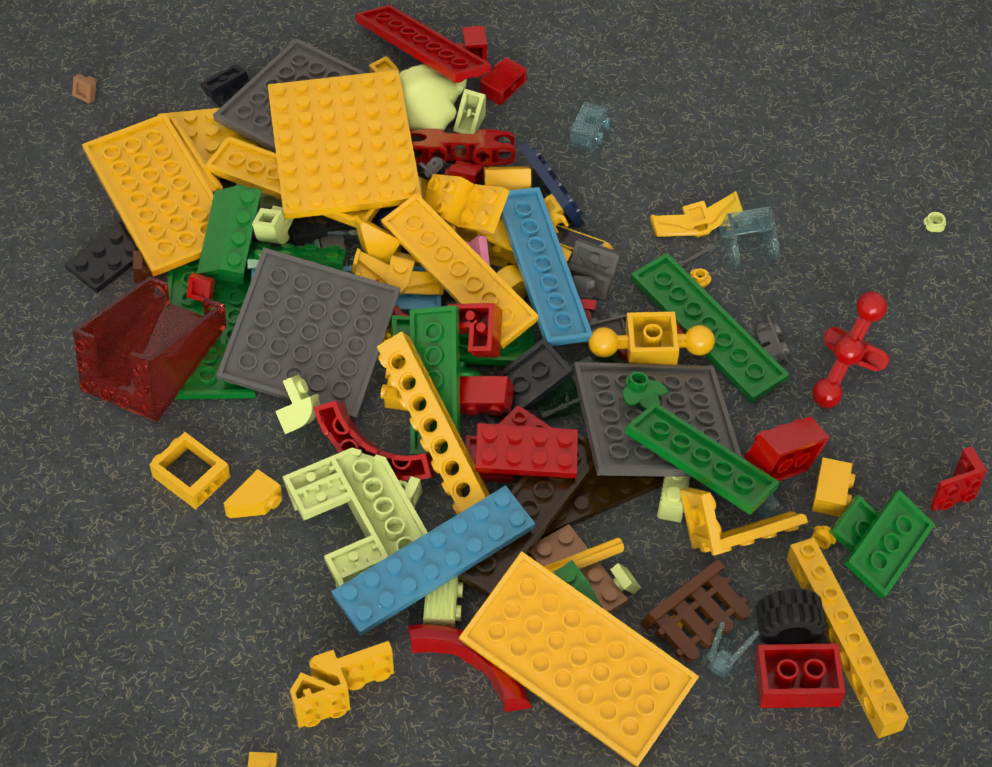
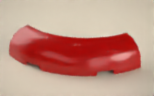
(345, 435)
(445, 640)

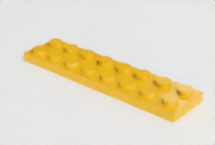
(259, 170)
(457, 265)

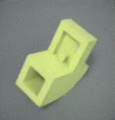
(271, 226)
(301, 410)

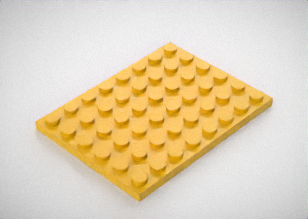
(342, 144)

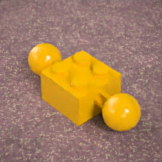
(651, 339)

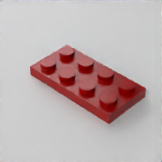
(526, 450)

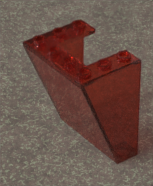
(144, 348)

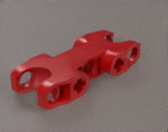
(479, 147)

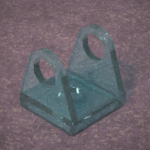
(748, 222)

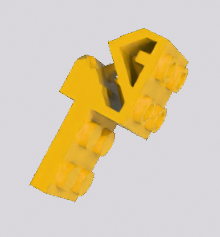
(466, 204)
(327, 688)

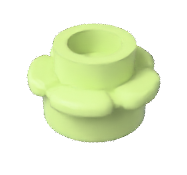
(935, 222)

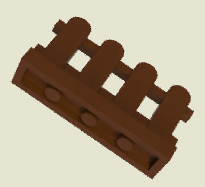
(689, 618)

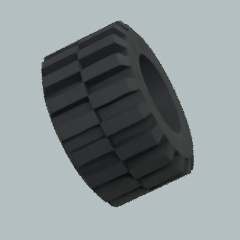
(790, 617)

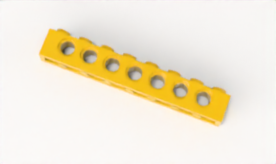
(390, 355)
(843, 628)

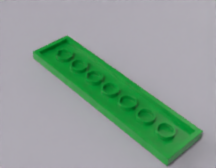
(734, 351)

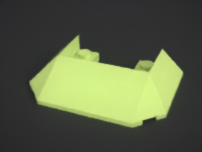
(374, 499)

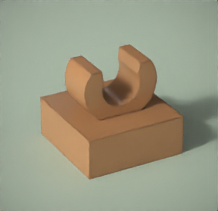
(84, 88)

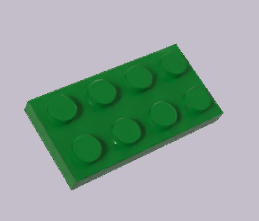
(331, 256)
(889, 544)

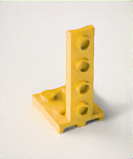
(706, 530)

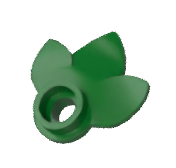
(642, 390)

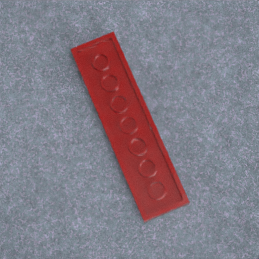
(423, 43)

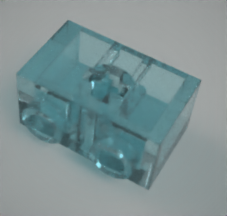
(589, 126)

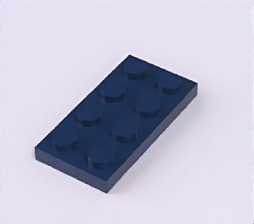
(553, 184)

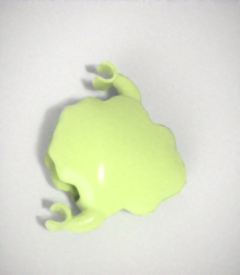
(429, 97)

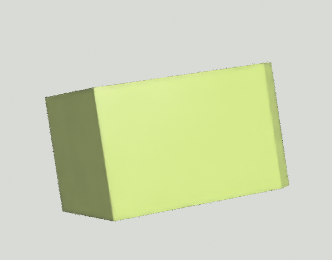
(471, 112)

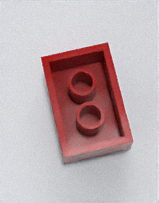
(787, 448)
(799, 675)

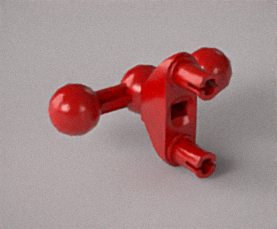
(852, 349)

